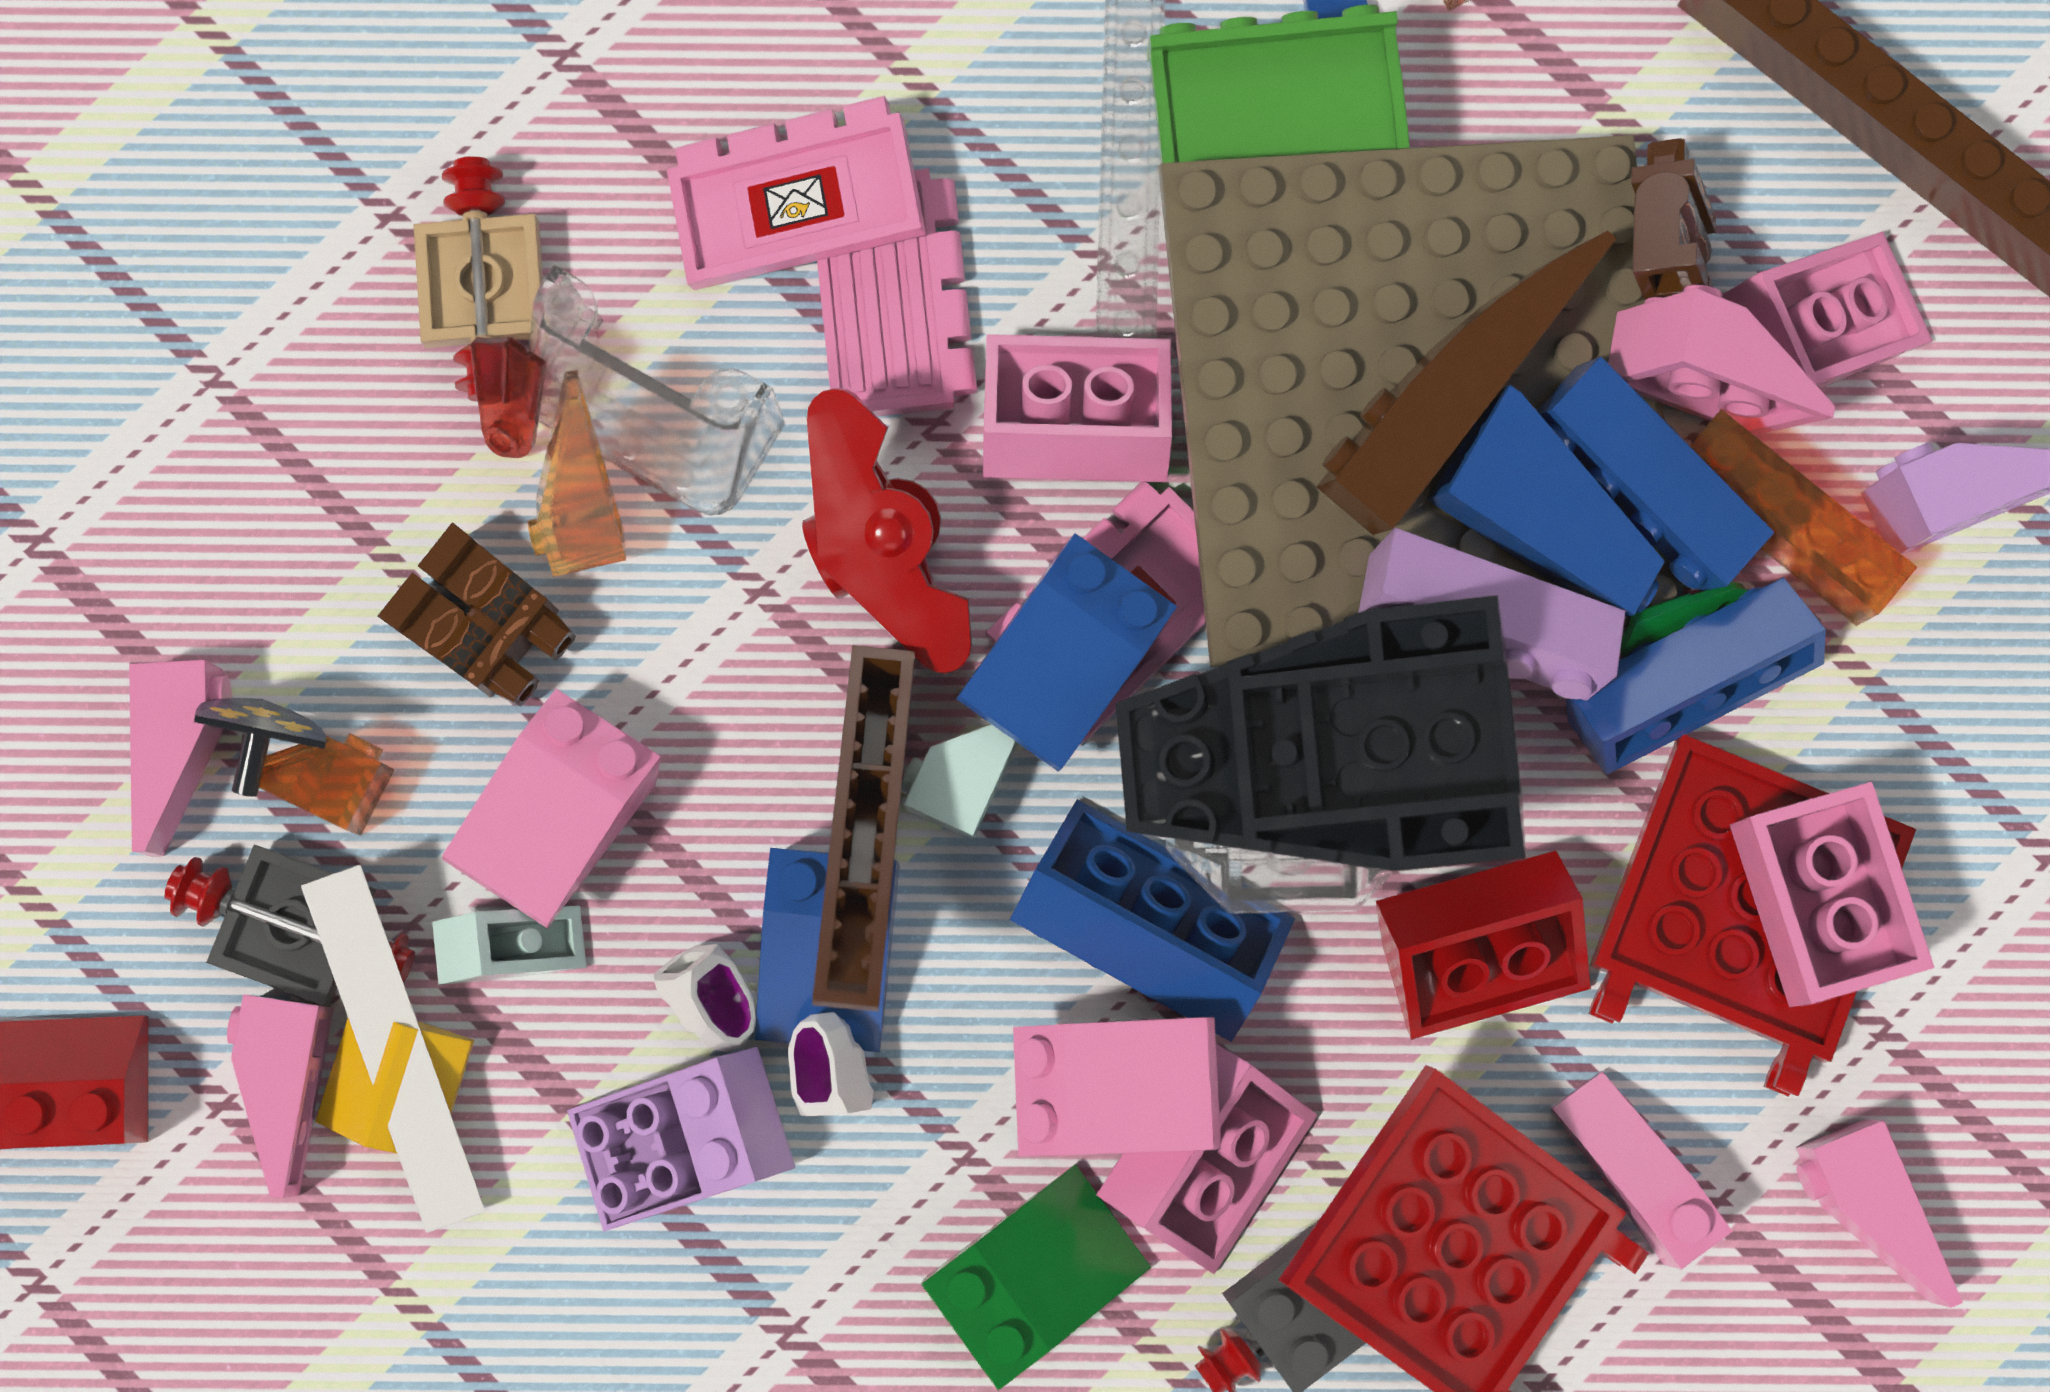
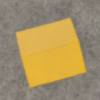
(364, 1110)

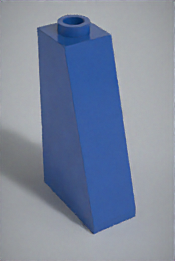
(1545, 508)

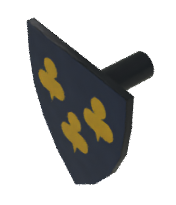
(258, 722)

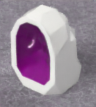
(708, 996)
(827, 1068)

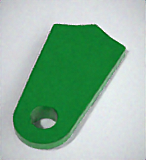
(1673, 615)

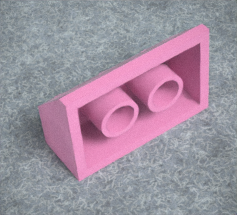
(1077, 408)
(1208, 1196)

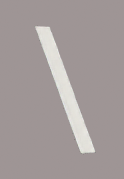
(373, 1000)

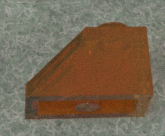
(332, 782)

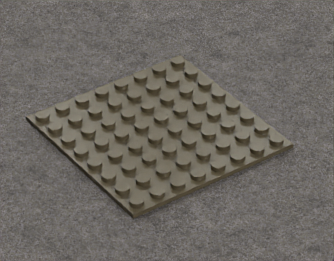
(1320, 287)

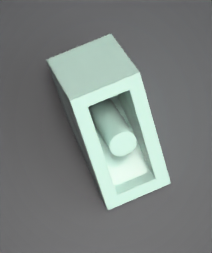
(958, 779)
(506, 945)

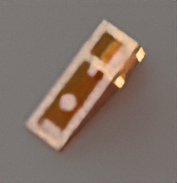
(574, 499)

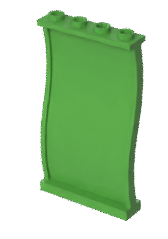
(1279, 86)

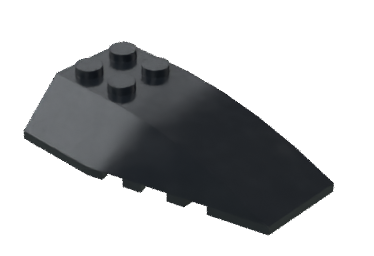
(1340, 746)

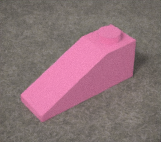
(167, 745)
(279, 1073)
(1641, 1173)
(1870, 1194)

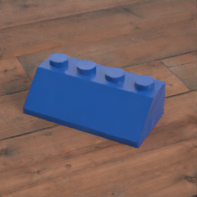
(1148, 922)

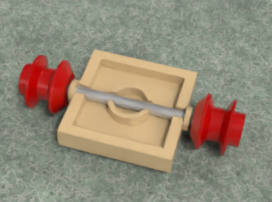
(478, 270)

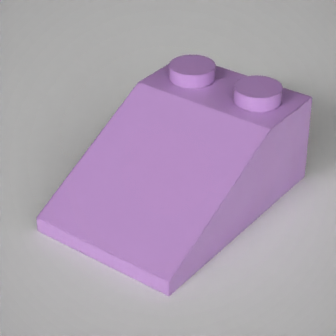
(1951, 489)

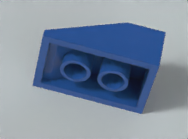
(1066, 652)
(791, 947)

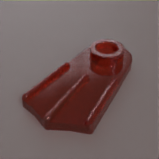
(508, 394)

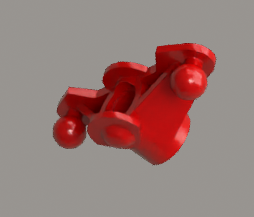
(876, 533)

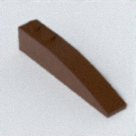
(1446, 392)
(864, 830)

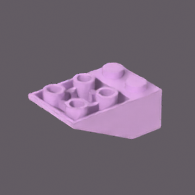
(680, 1138)

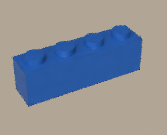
(1655, 477)
(1699, 674)

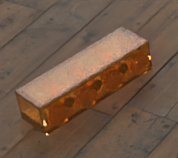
(1812, 531)

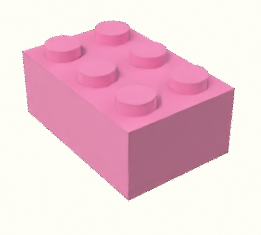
(1831, 895)

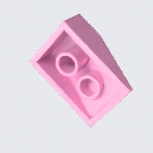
(1837, 309)
(1711, 357)
(553, 808)
(1117, 1087)

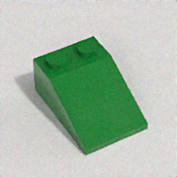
(1035, 1276)

